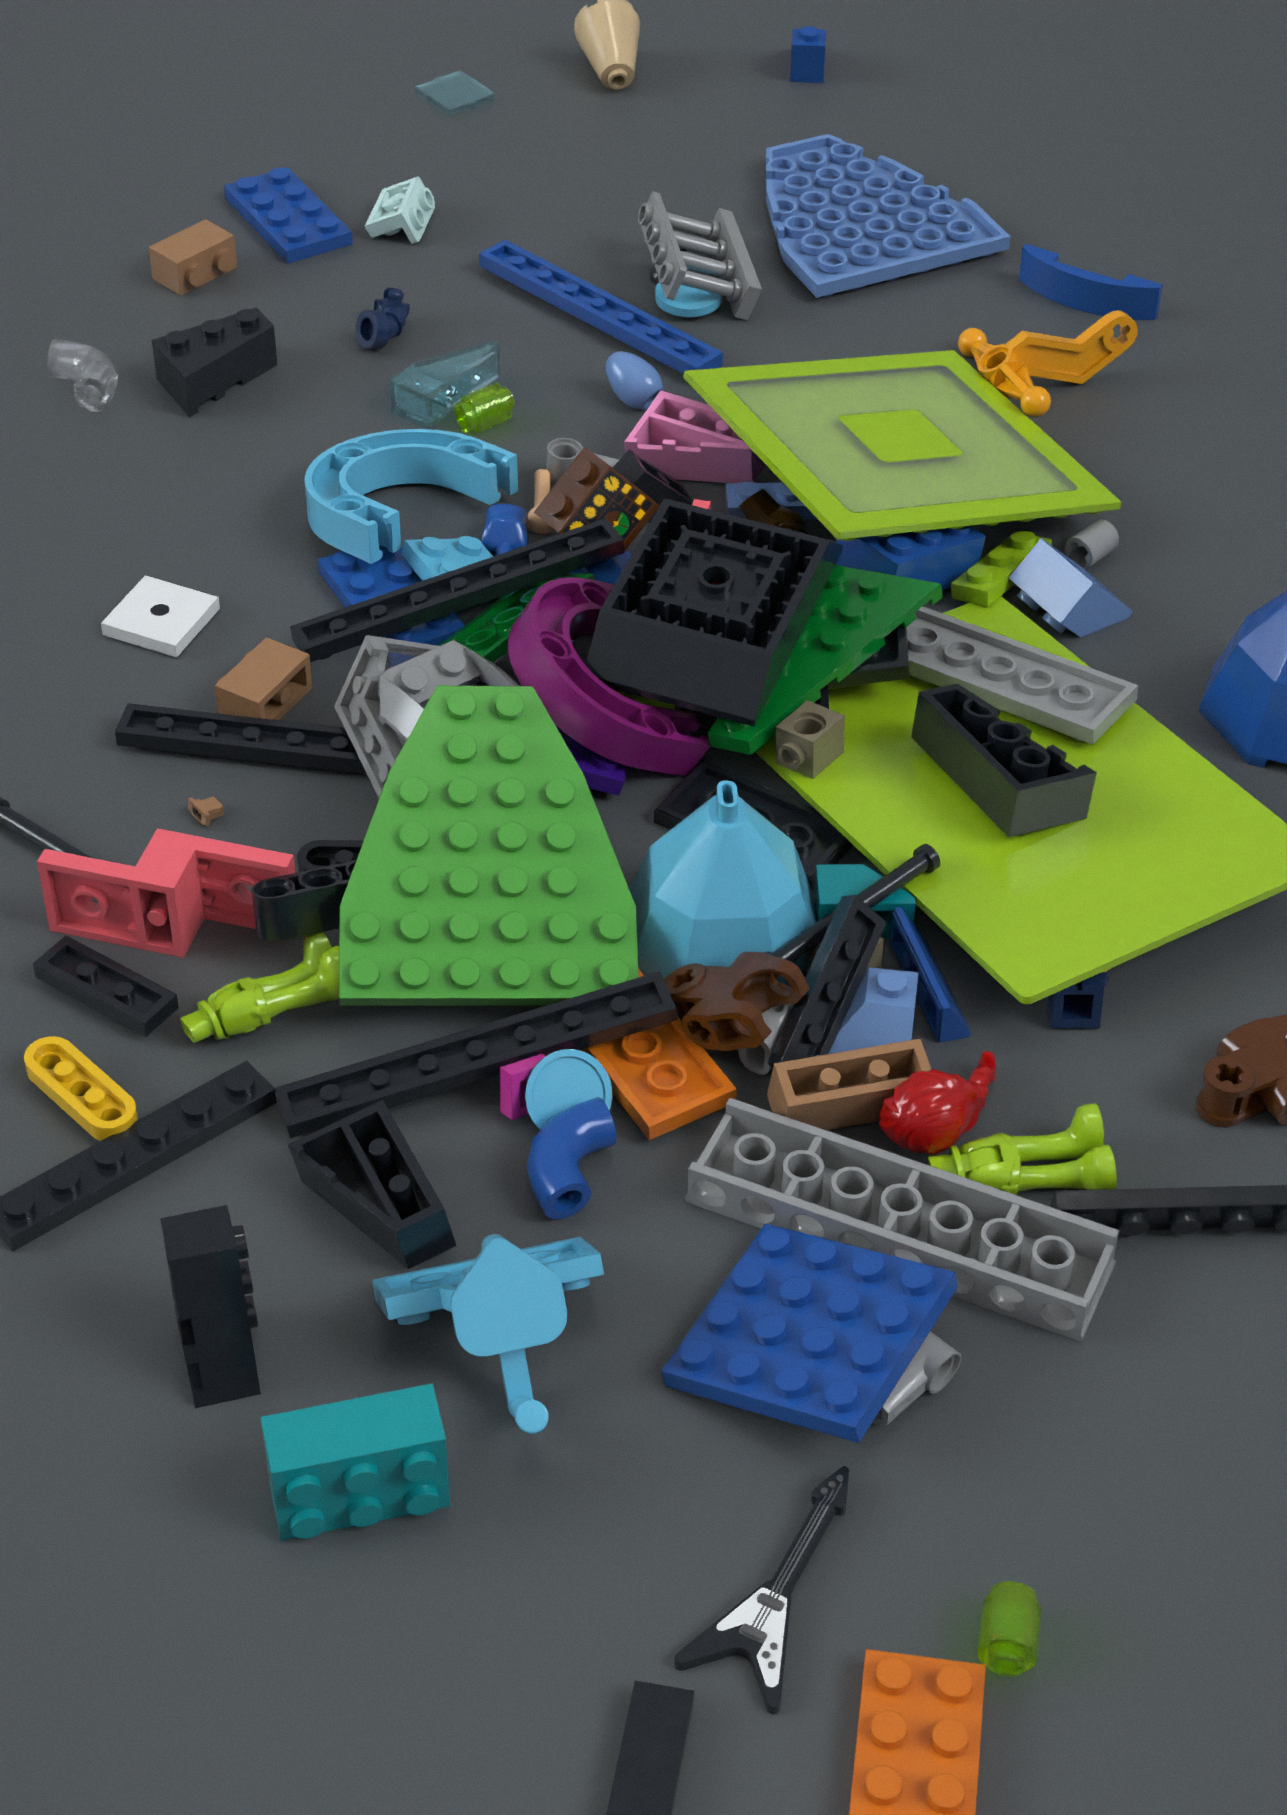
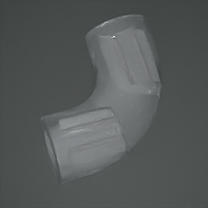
(89, 367)

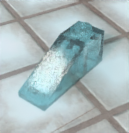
(433, 385)

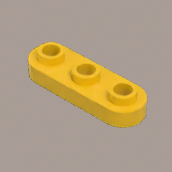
(104, 1106)

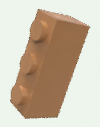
(845, 1085)

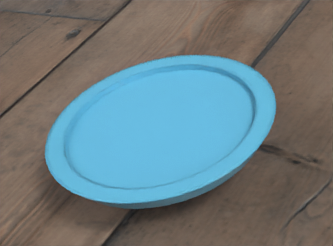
(564, 1081)

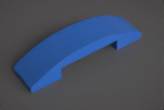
(1087, 289)

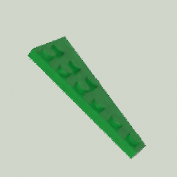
(840, 635)

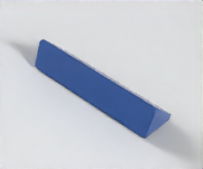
(932, 988)

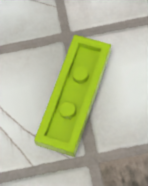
(990, 576)

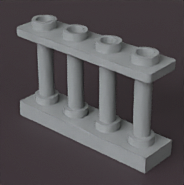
(721, 242)

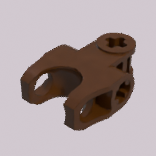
(728, 1002)
(1247, 1074)

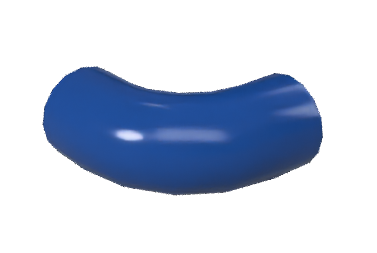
(557, 1153)

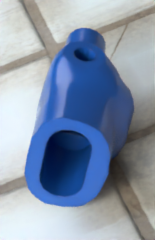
(505, 528)

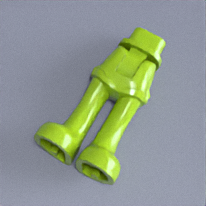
(253, 1002)
(998, 1158)

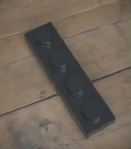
(832, 982)

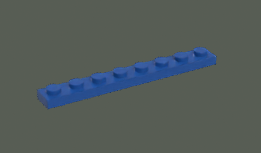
(599, 308)

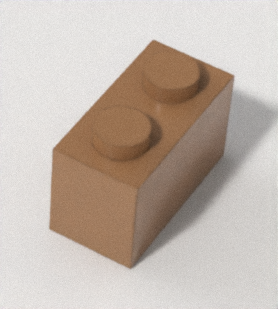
(193, 257)
(265, 682)

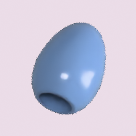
(633, 379)

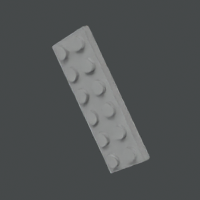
(1017, 676)

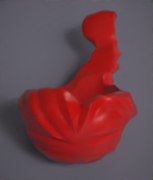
(936, 1107)

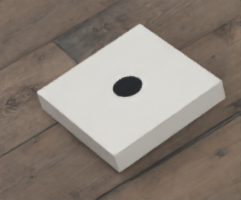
(160, 616)

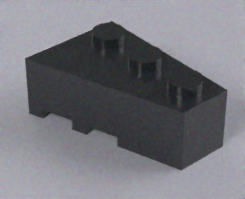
(214, 356)

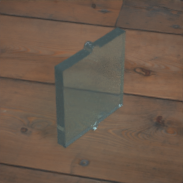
(455, 93)

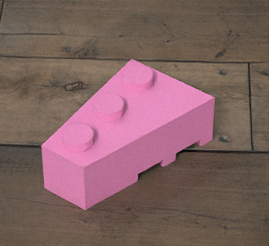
(692, 442)

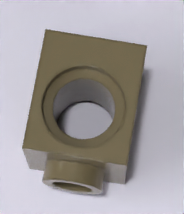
(810, 739)

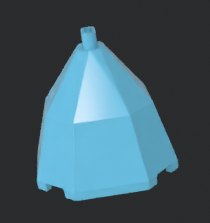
(719, 889)

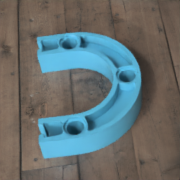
(394, 457)

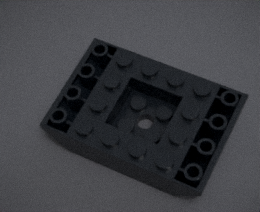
(701, 642)

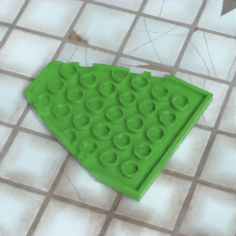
(485, 867)

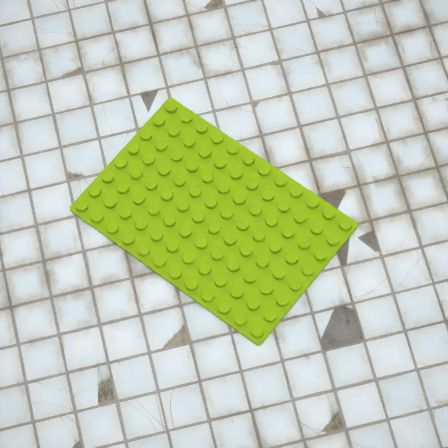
(1042, 910)

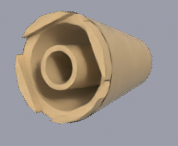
(610, 40)

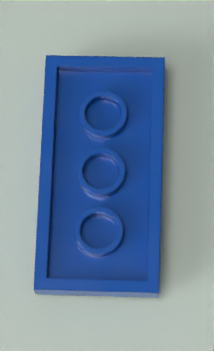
(287, 215)
(358, 581)

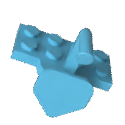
(499, 1305)

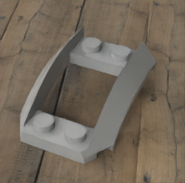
(410, 684)

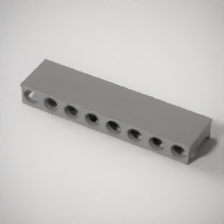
(1002, 1246)

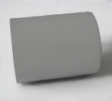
(1092, 543)

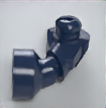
(384, 321)

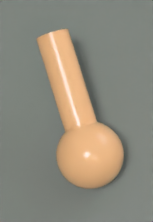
(541, 489)

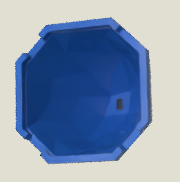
(1249, 687)

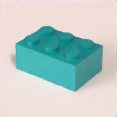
(356, 1462)

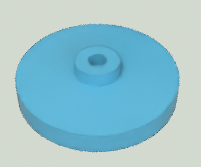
(688, 302)

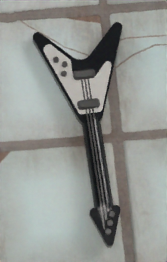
(761, 1621)

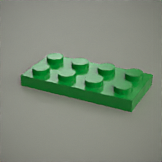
(490, 630)

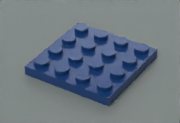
(811, 1331)

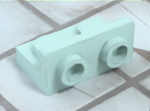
(402, 206)

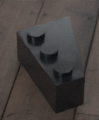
(376, 1183)
(212, 1303)

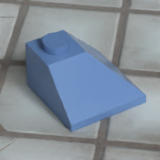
(879, 1011)

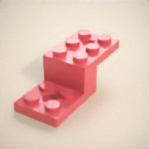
(162, 897)

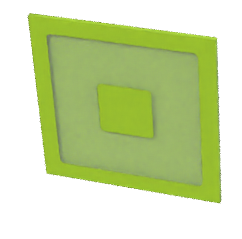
(899, 443)

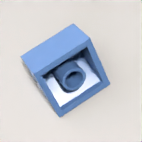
(1066, 592)

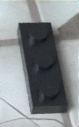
(106, 985)

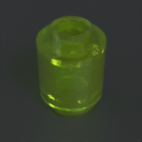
(484, 408)
(1009, 1629)

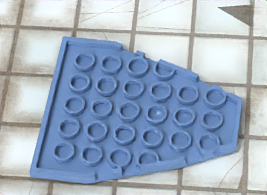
(866, 220)

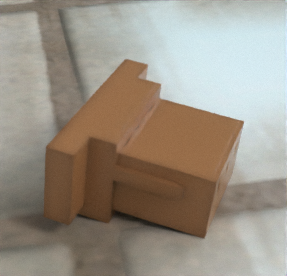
(205, 809)

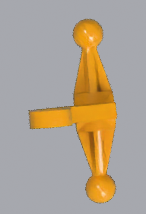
(1047, 356)

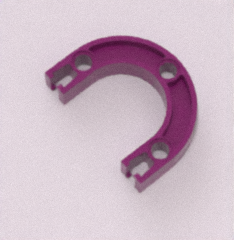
(579, 701)

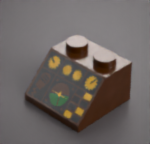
(594, 492)

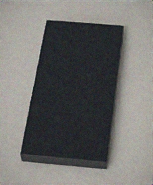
(812, 834)

